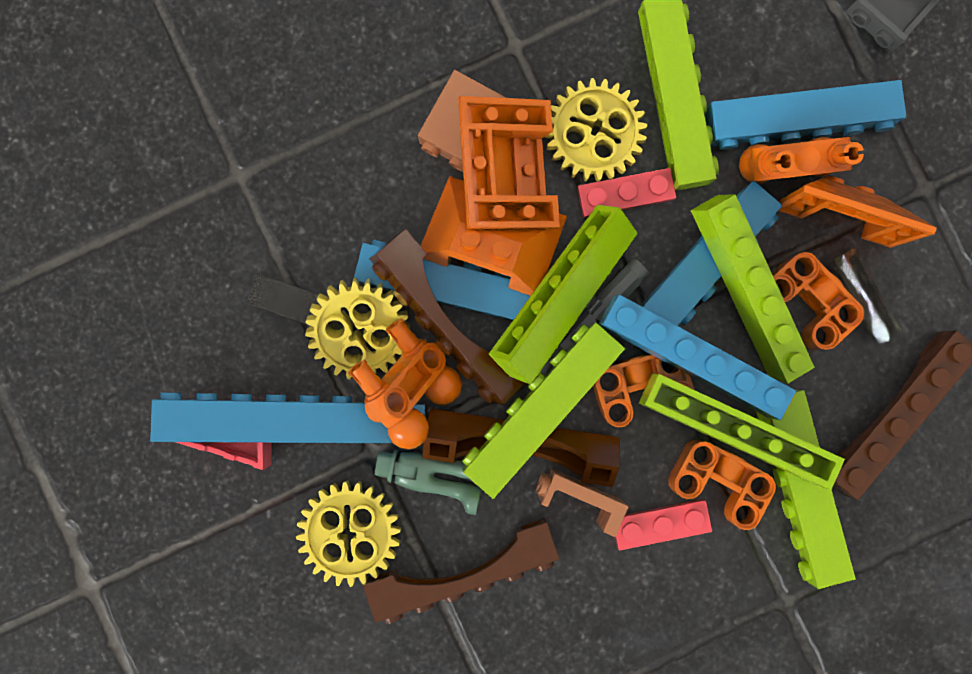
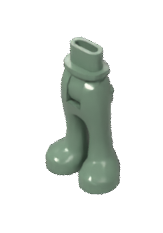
(418, 473)

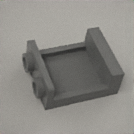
(889, 19)

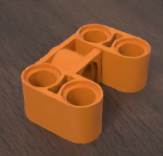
(824, 295)
(630, 377)
(730, 471)

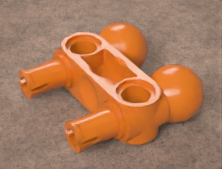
(815, 158)
(416, 372)

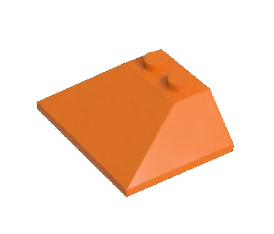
(506, 163)
(885, 221)
(511, 252)

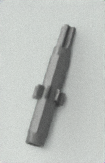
(623, 284)

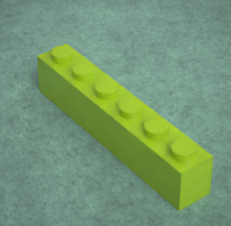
(677, 93)
(752, 287)
(563, 293)
(542, 409)
(741, 431)
(811, 508)

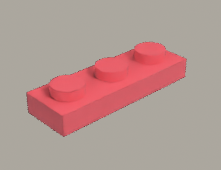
(628, 191)
(663, 524)

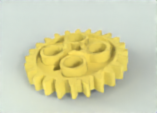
(608, 105)
(333, 343)
(320, 533)

